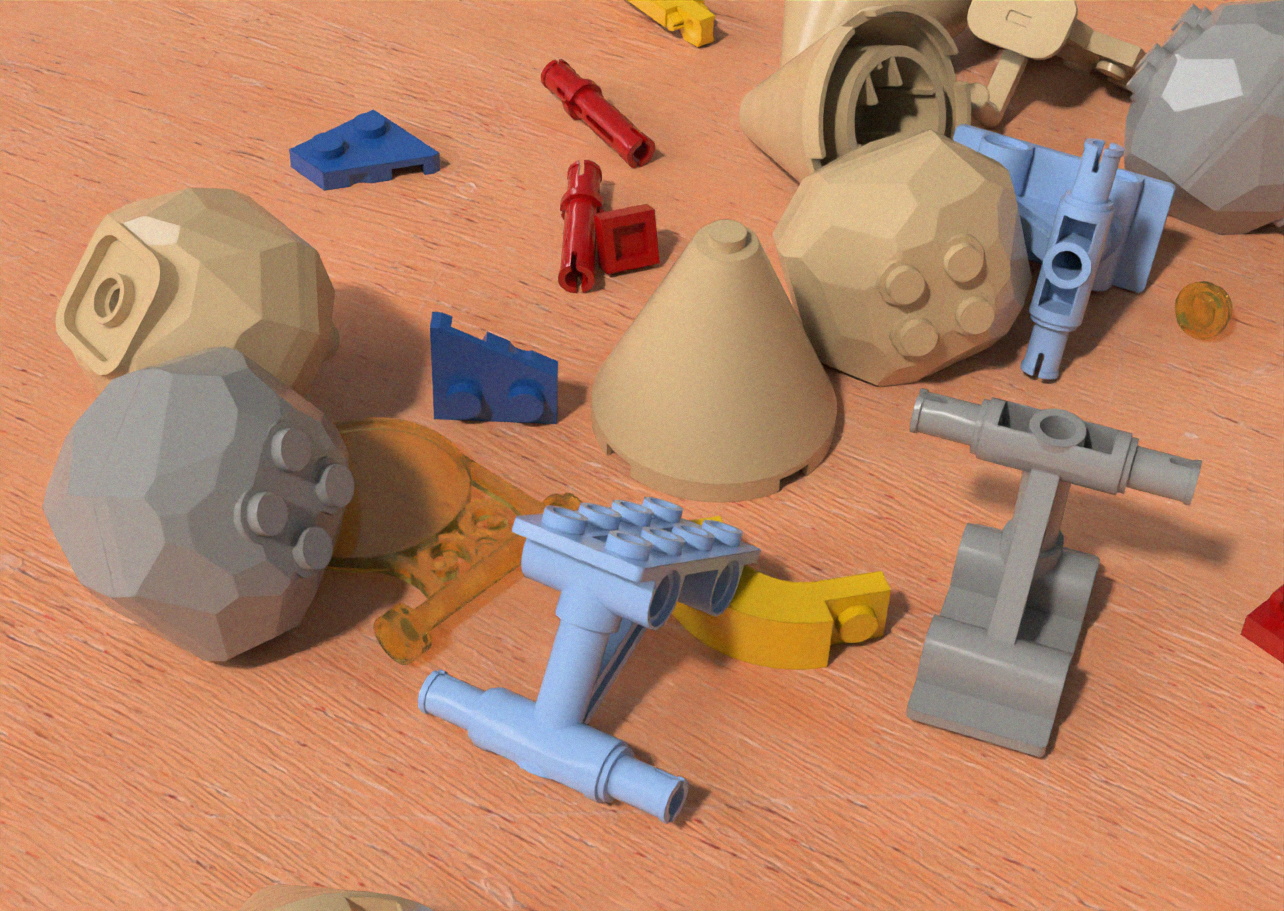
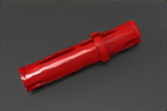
(584, 101)
(579, 232)

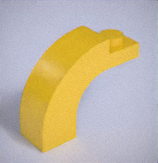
(791, 622)

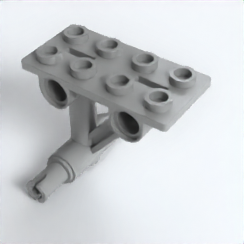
(1015, 593)

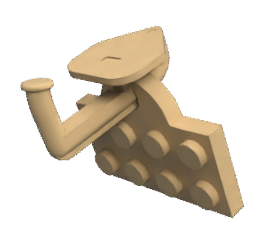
(1039, 32)

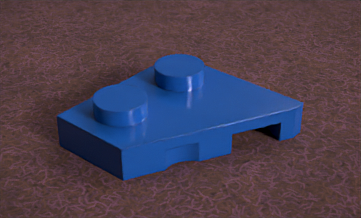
(361, 153)
(489, 378)

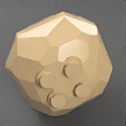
(904, 257)
(196, 277)

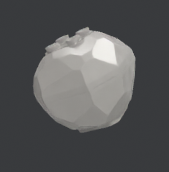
(1214, 116)
(201, 501)

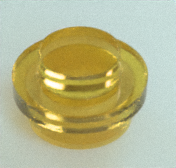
(1203, 309)

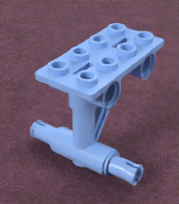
(1082, 224)
(616, 578)

